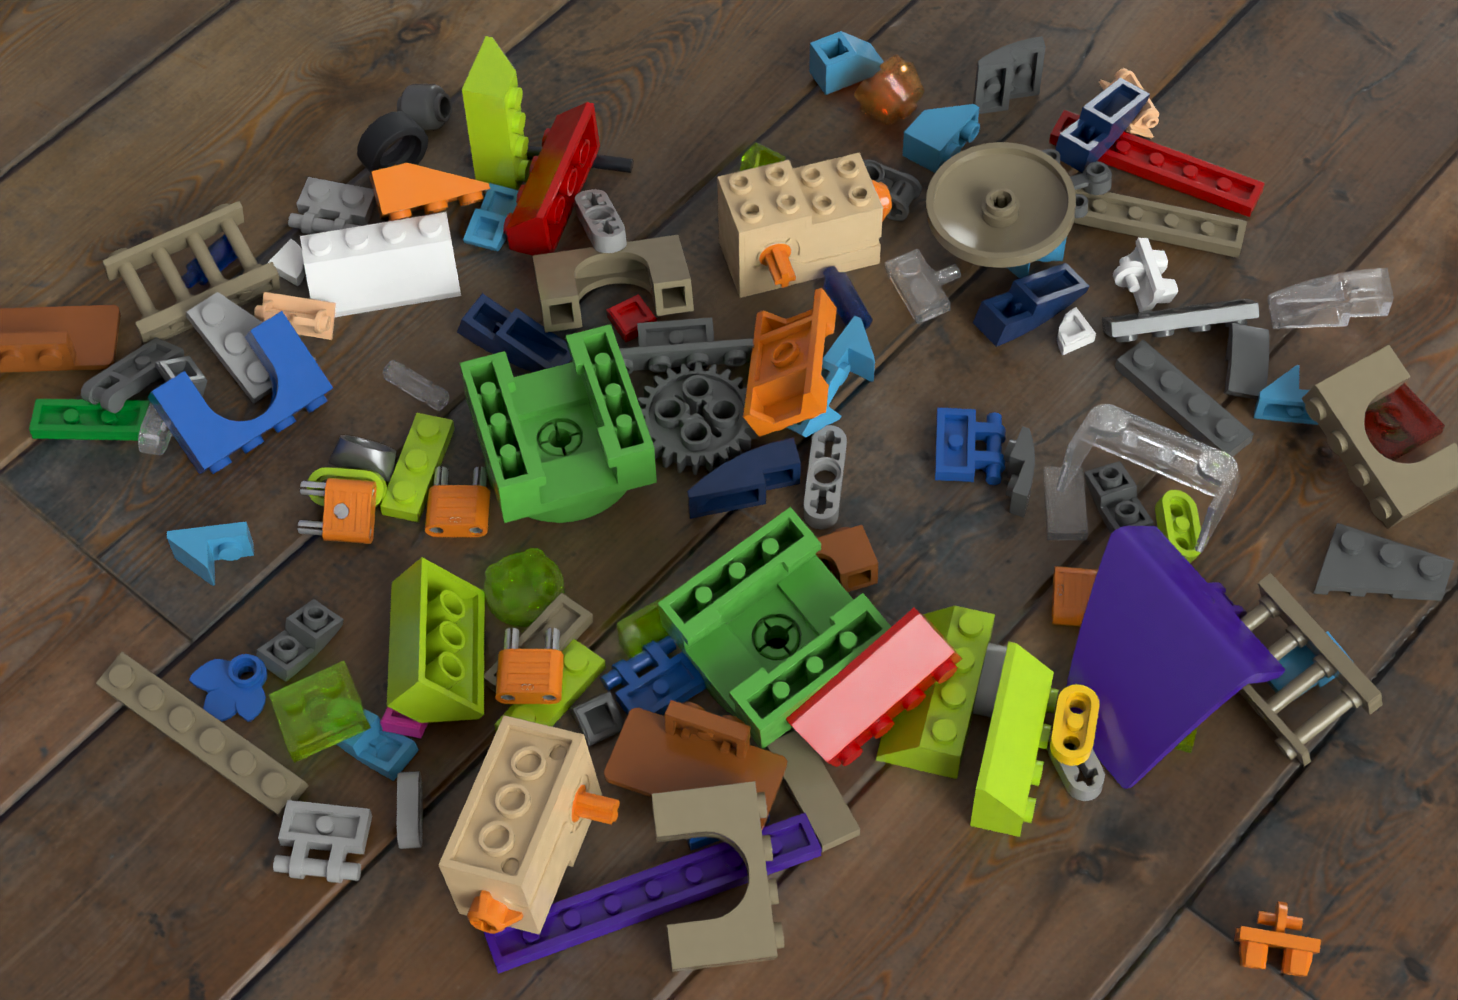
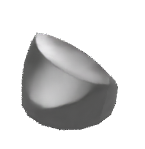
(364, 454)

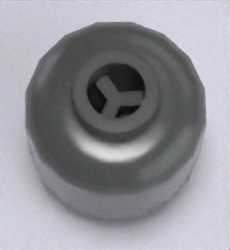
(426, 105)

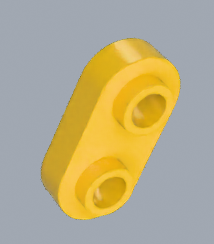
(1074, 727)

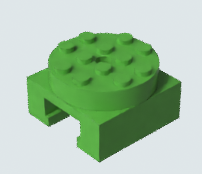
(571, 406)
(763, 592)

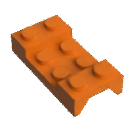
(787, 367)

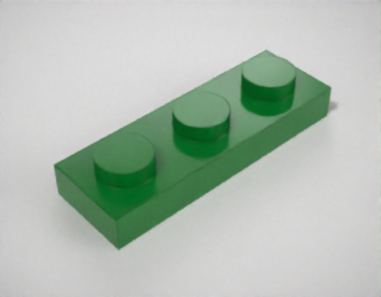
(86, 421)

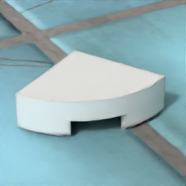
(290, 262)
(1074, 332)

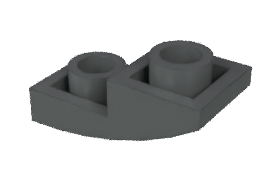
(1247, 361)
(1021, 460)
(1116, 497)
(304, 637)

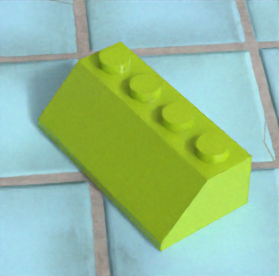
(496, 119)
(436, 646)
(937, 730)
(1013, 744)

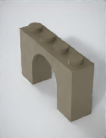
(648, 263)
(1390, 486)
(733, 816)

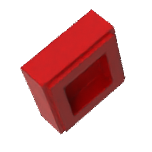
(627, 315)

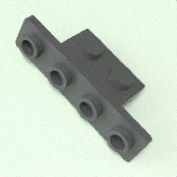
(683, 342)

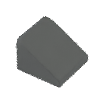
(173, 367)
(597, 718)

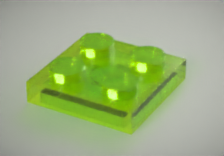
(319, 711)

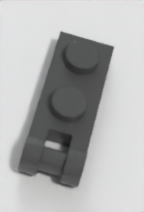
(128, 375)

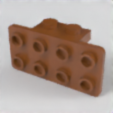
(58, 338)
(690, 752)

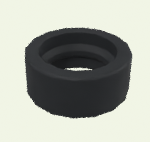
(386, 131)

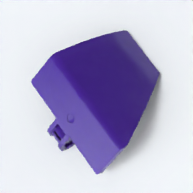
(1158, 651)

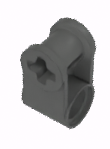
(893, 180)

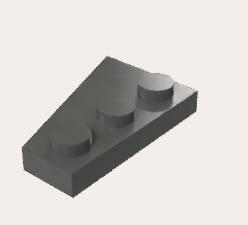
(1373, 564)

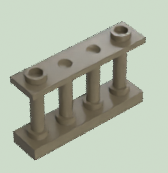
(173, 320)
(1328, 661)

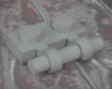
(334, 201)
(322, 828)

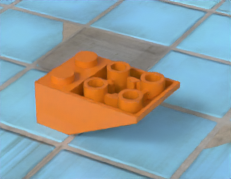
(416, 187)

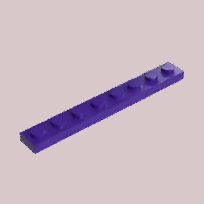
(649, 895)

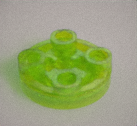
(522, 586)

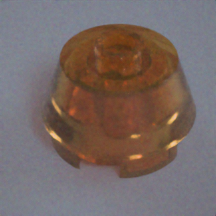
(891, 91)

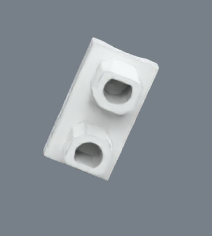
(1142, 275)

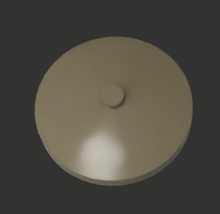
(1000, 204)

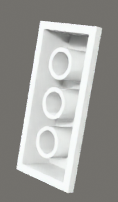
(382, 264)

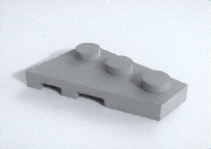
(224, 330)

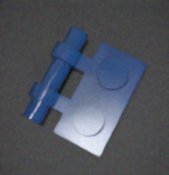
(956, 445)
(670, 680)

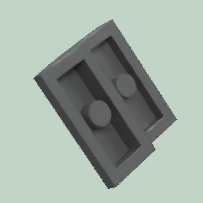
(1009, 74)

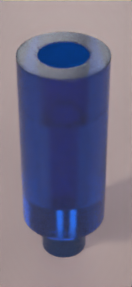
(223, 256)
(845, 297)

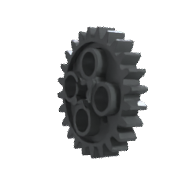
(696, 417)

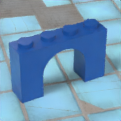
(211, 438)

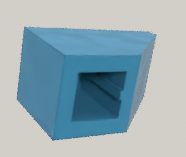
(842, 61)
(940, 134)

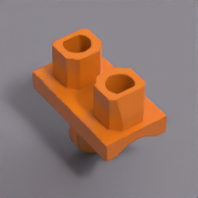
(1297, 949)

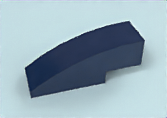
(1100, 124)
(1029, 303)
(515, 333)
(746, 479)

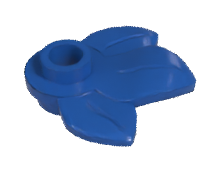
(227, 691)

